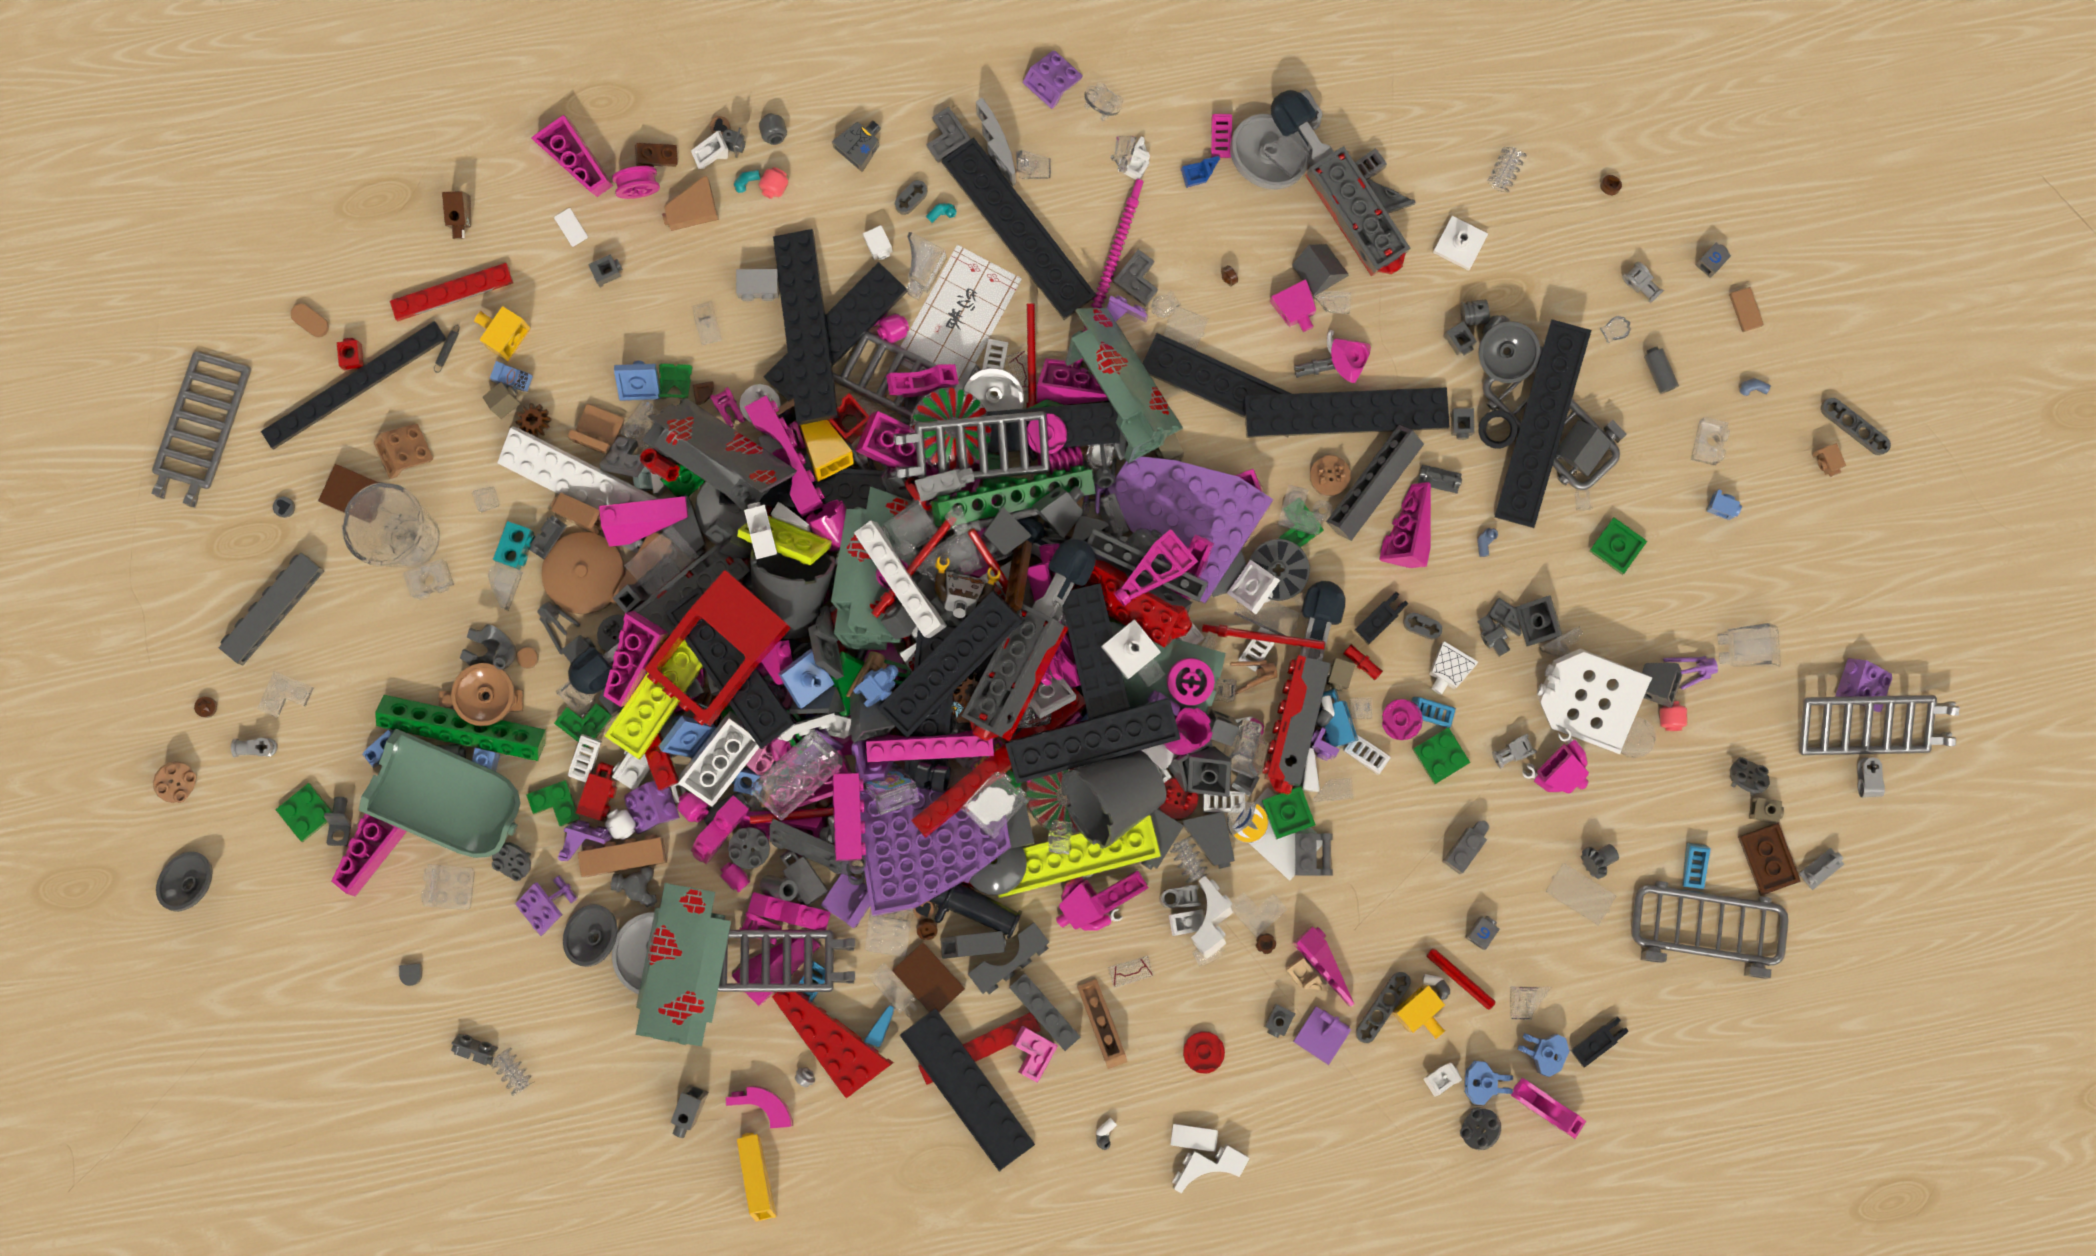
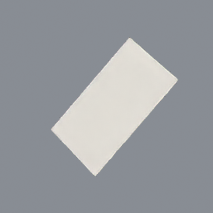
(1280, 851)

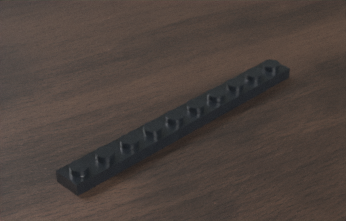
(353, 385)

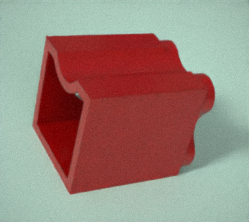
(850, 407)

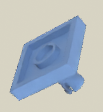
(637, 381)
(805, 679)
(686, 736)

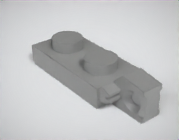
(943, 483)

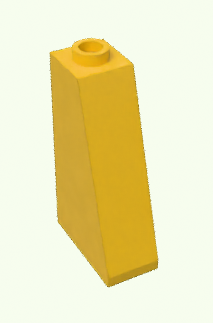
(825, 449)
(756, 1177)

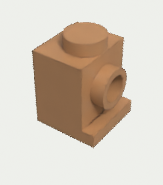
(1830, 460)

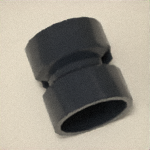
(933, 777)

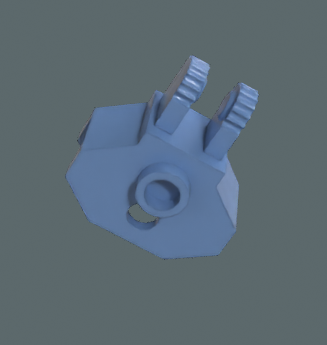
(877, 685)
(1545, 1051)
(1486, 1082)

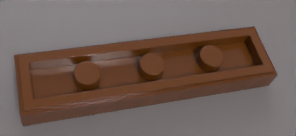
(1018, 575)

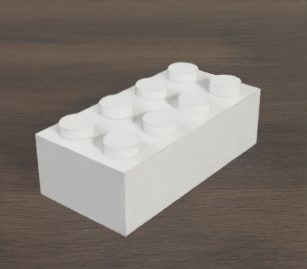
(719, 760)

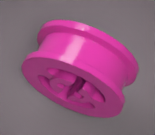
(636, 182)
(1192, 664)

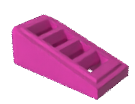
(1221, 118)

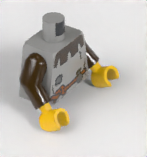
(961, 592)

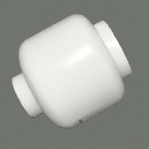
(620, 824)

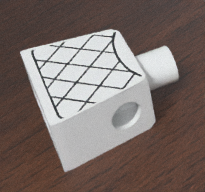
(1450, 667)

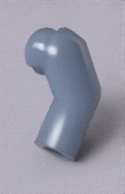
(1754, 384)
(1484, 540)

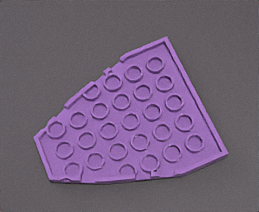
(1191, 502)
(911, 869)

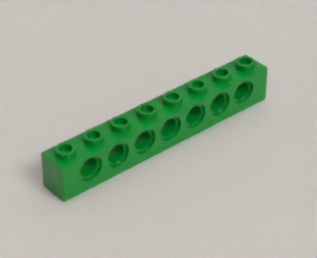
(1081, 477)
(448, 726)

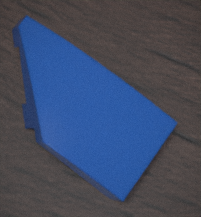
(1199, 172)

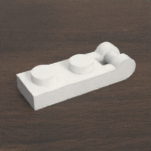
(804, 727)

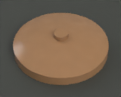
(582, 573)

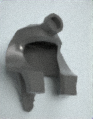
(500, 647)

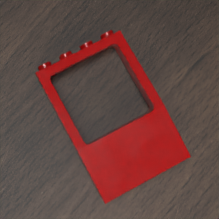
(740, 620)

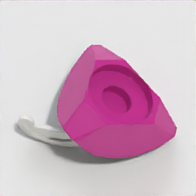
(1348, 356)

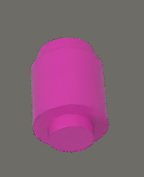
(734, 876)

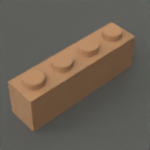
(622, 857)

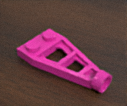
(1176, 554)

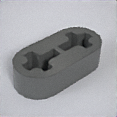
(914, 200)
(1420, 630)

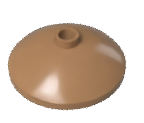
(469, 692)

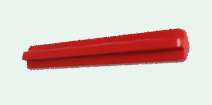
(1461, 979)

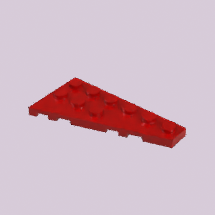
(835, 1046)

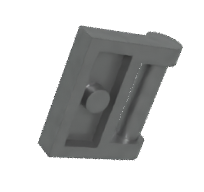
(1307, 854)

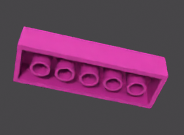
(879, 445)

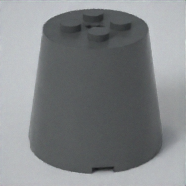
(792, 588)
(1113, 795)

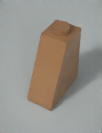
(691, 207)
(577, 512)

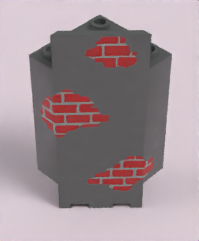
(716, 452)

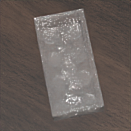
(797, 775)

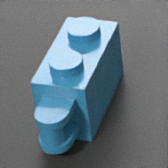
(1341, 727)

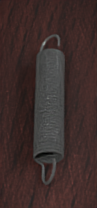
(447, 347)

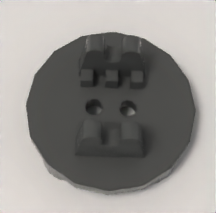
(608, 629)
(1749, 776)
(753, 839)
(512, 861)
(1475, 1136)

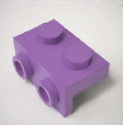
(1324, 750)

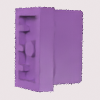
(1051, 78)
(869, 770)
(847, 901)

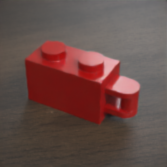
(598, 793)

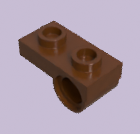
(656, 154)

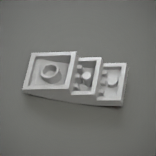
(997, 144)

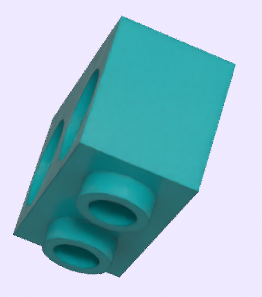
(507, 544)

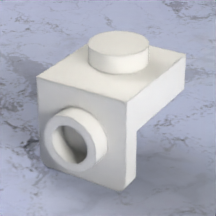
(1442, 1078)

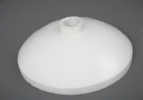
(1007, 386)

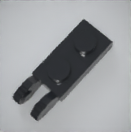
(1379, 619)
(1598, 1043)

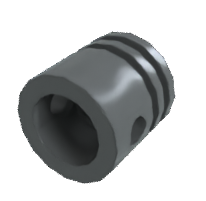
(1475, 312)

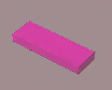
(1119, 893)

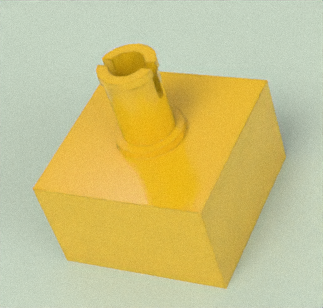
(503, 332)
(1419, 1011)

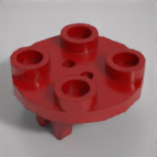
(1186, 802)

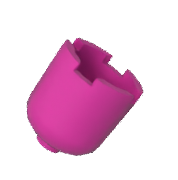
(829, 523)
(1193, 731)

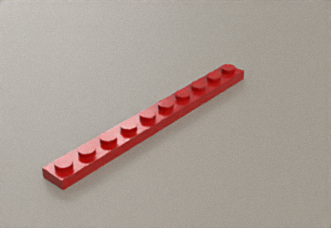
(961, 792)

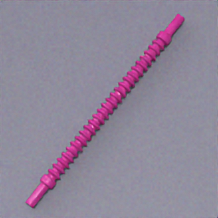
(1132, 203)

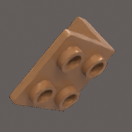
(597, 429)
(402, 449)

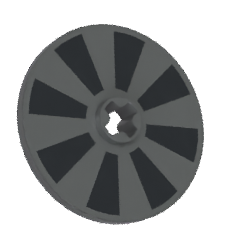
(1290, 558)

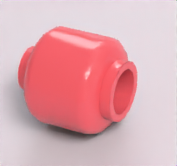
(773, 183)
(1673, 718)

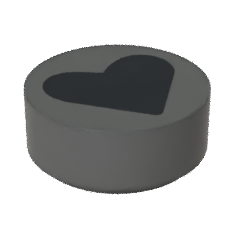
(283, 507)

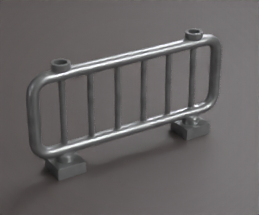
(1613, 432)
(1654, 946)

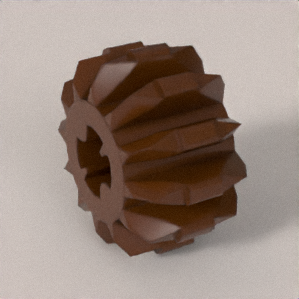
(539, 414)
(964, 686)

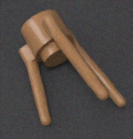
(874, 662)
(1265, 673)

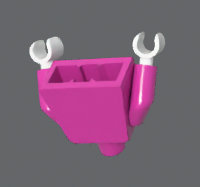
(1563, 769)
(1079, 909)

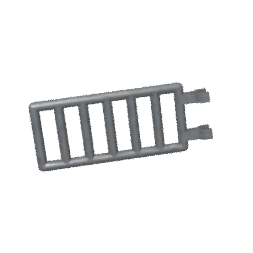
(877, 397)
(980, 422)
(196, 484)
(1911, 700)
(765, 986)

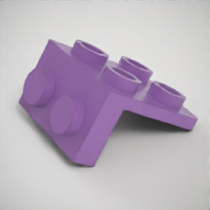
(1864, 679)
(650, 806)

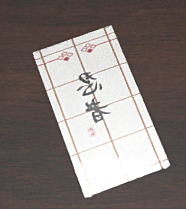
(960, 311)

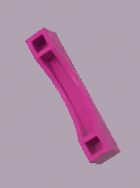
(803, 493)
(1040, 579)
(927, 747)

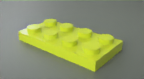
(793, 541)

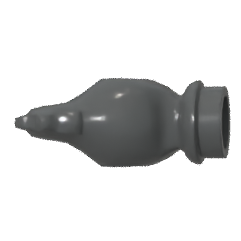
(635, 885)

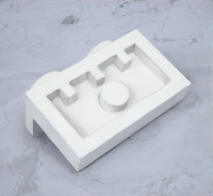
(631, 771)

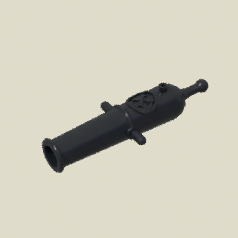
(976, 907)

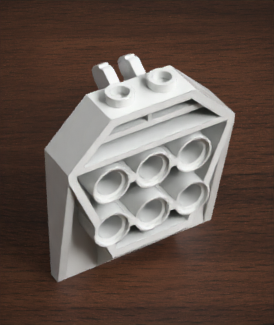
(1616, 718)

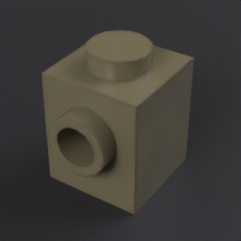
(501, 399)
(1170, 449)
(1340, 674)
(1766, 810)

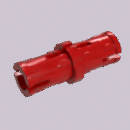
(1363, 662)

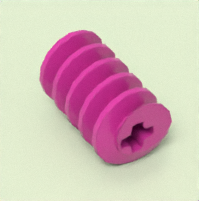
(1064, 458)

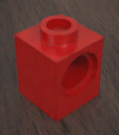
(353, 362)

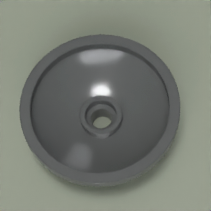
(1520, 360)
(1002, 876)
(184, 881)
(590, 935)

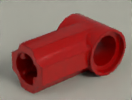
(659, 465)

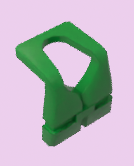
(675, 376)

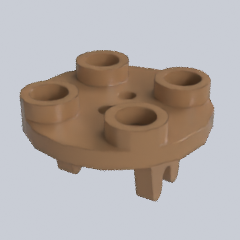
(1339, 473)
(171, 791)

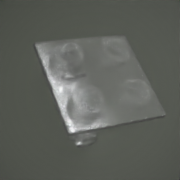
(639, 423)

